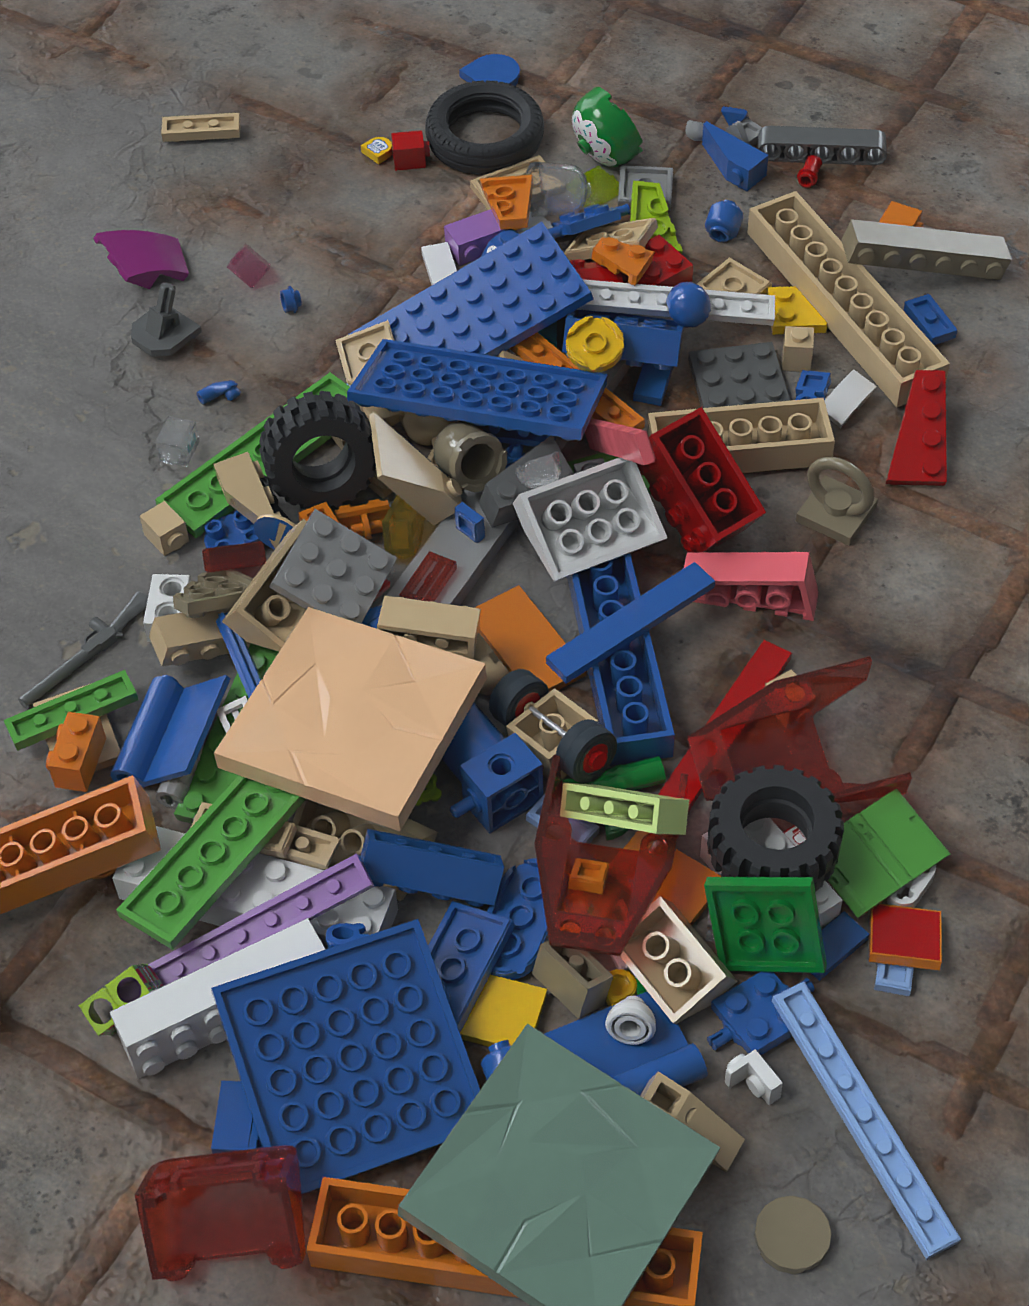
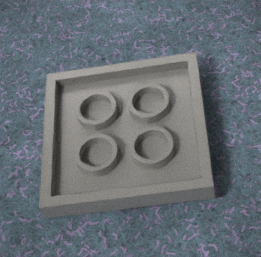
(333, 569)

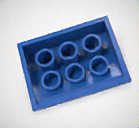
(644, 337)

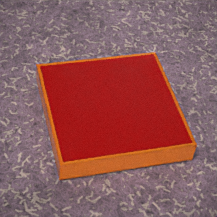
(905, 936)

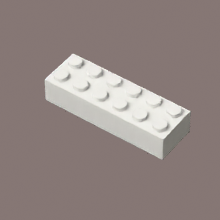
(183, 1014)

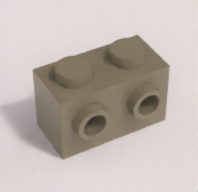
(573, 978)

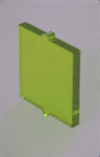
(603, 186)

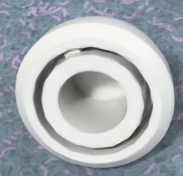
(631, 1021)

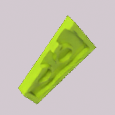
(649, 202)

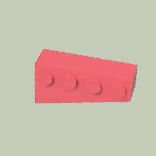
(760, 580)

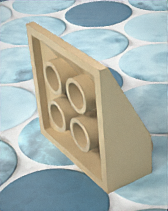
(412, 474)

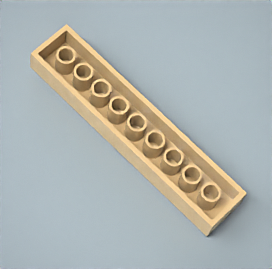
(844, 295)

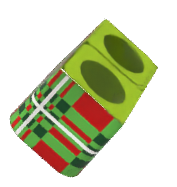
(142, 973)

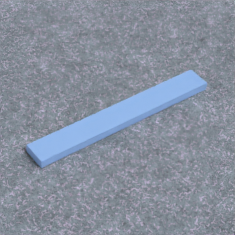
(866, 1121)

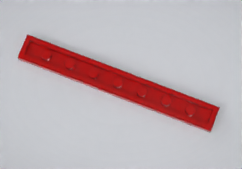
(763, 667)

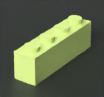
(624, 808)

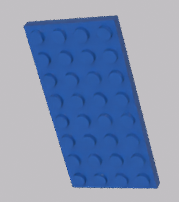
(493, 298)
(479, 389)

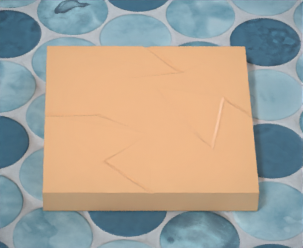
(352, 718)

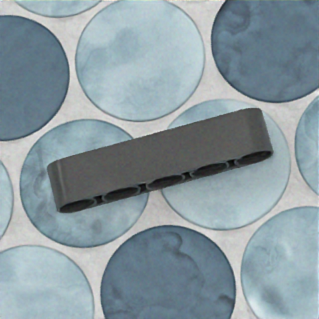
(829, 144)

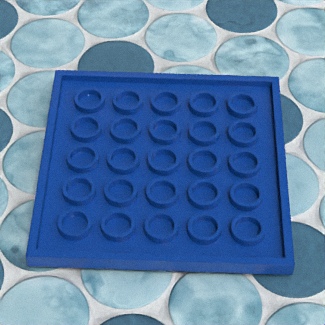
(349, 1054)

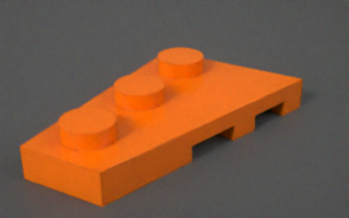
(509, 199)

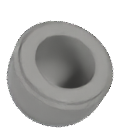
(694, 130)

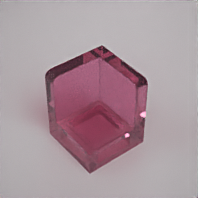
(248, 265)

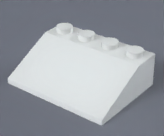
(589, 517)

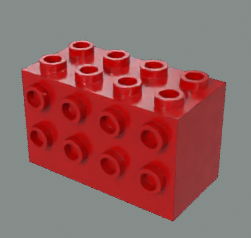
(699, 483)

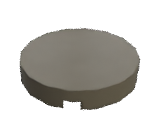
(792, 1234)

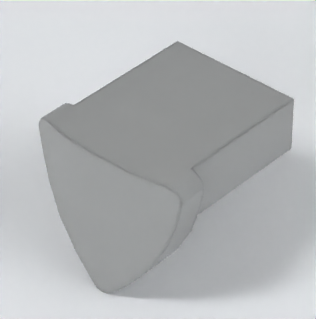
(745, 131)

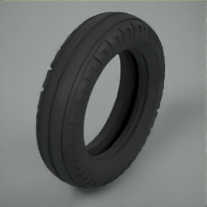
(480, 97)

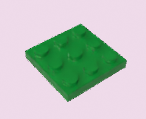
(766, 923)

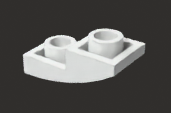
(848, 397)

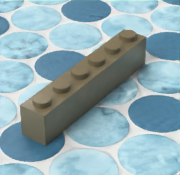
(925, 249)

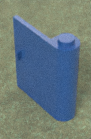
(169, 730)
(637, 1063)

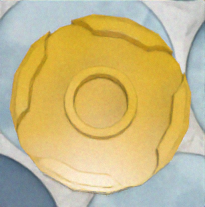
(594, 344)

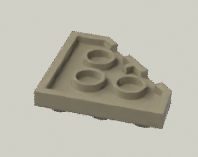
(211, 592)

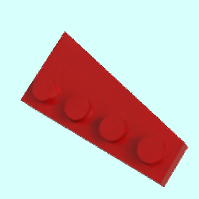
(921, 441)

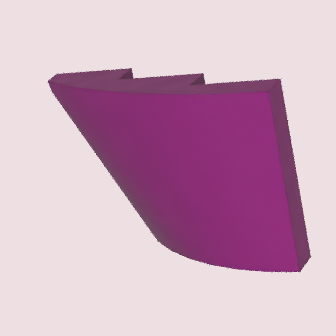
(143, 255)

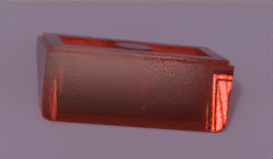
(234, 556)

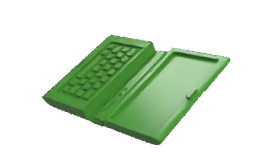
(883, 852)

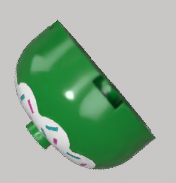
(605, 129)

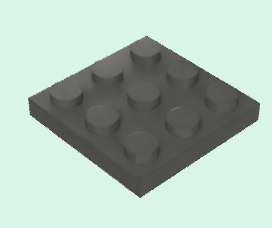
(737, 375)

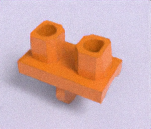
(364, 518)

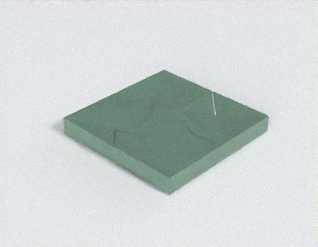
(558, 1179)

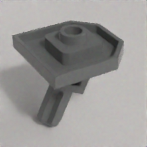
(163, 328)

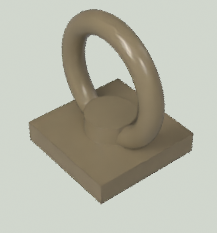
(834, 506)

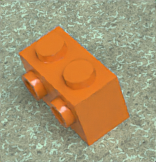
(76, 751)

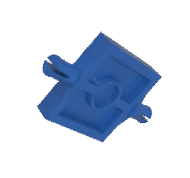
(591, 217)
(750, 1015)

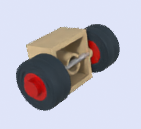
(552, 726)

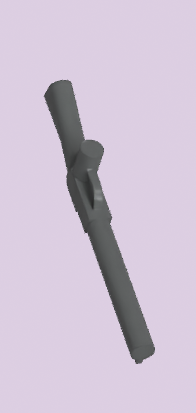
(104, 639)

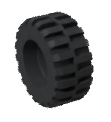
(308, 419)
(780, 796)

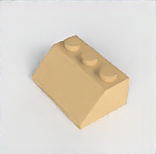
(675, 962)

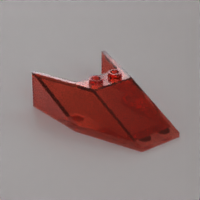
(780, 730)
(590, 919)

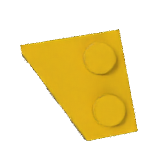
(794, 310)

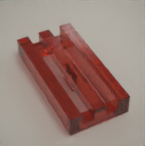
(435, 590)

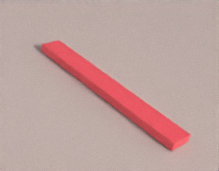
(620, 441)

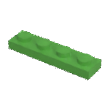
(91, 699)

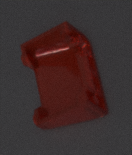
(222, 1209)

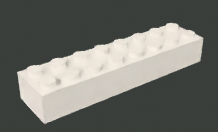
(262, 881)

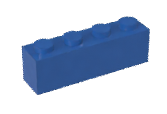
(432, 868)

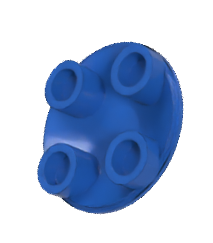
(229, 530)

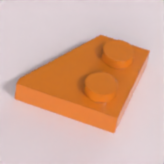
(622, 257)

